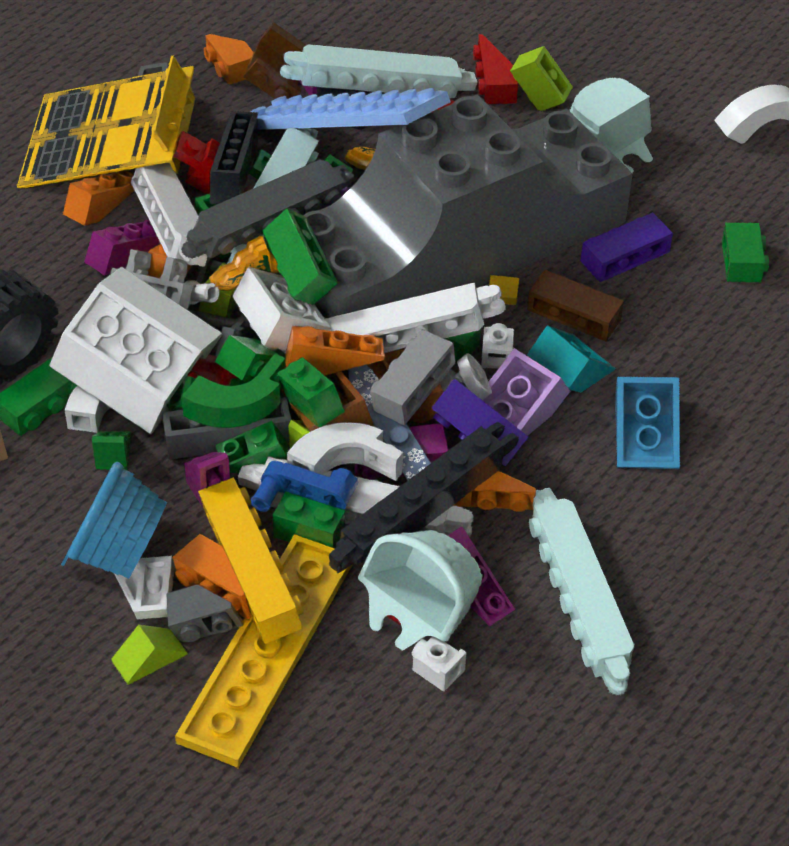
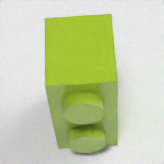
(541, 78)

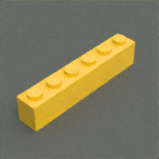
(255, 567)

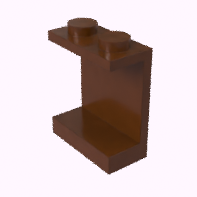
(269, 58)

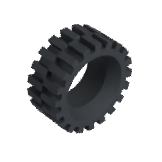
(31, 323)

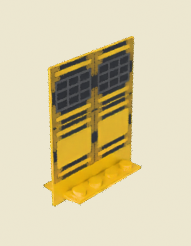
(110, 127)

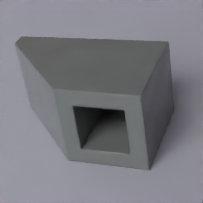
(199, 613)

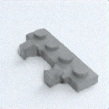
(170, 281)

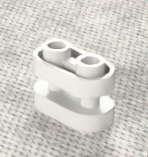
(471, 374)

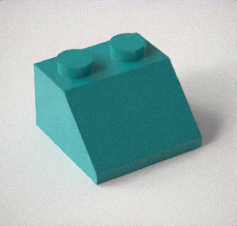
(569, 359)

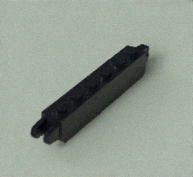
(425, 494)

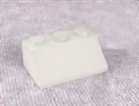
(272, 310)

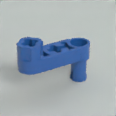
(296, 480)

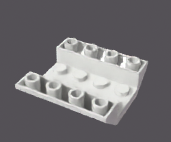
(132, 347)

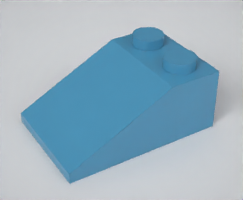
(648, 422)

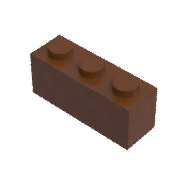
(575, 305)

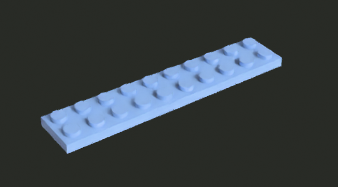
(350, 111)

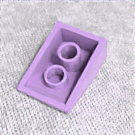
(525, 392)

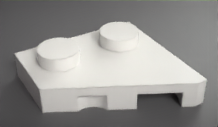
(148, 586)

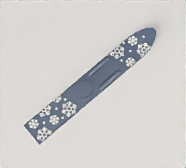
(393, 432)

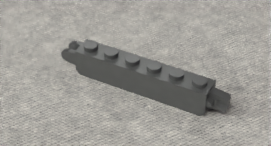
(249, 213)

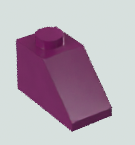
(206, 471)

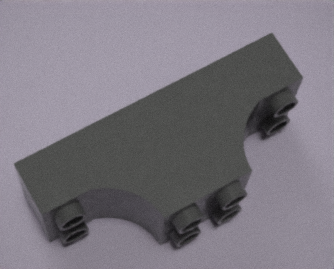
(464, 203)

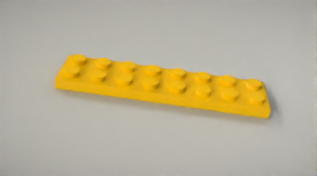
(254, 673)

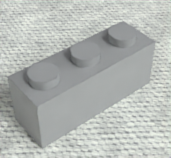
(412, 376)

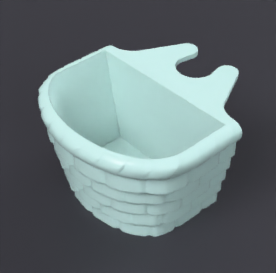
(616, 116)
(420, 581)

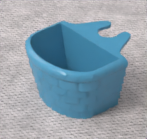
(117, 524)

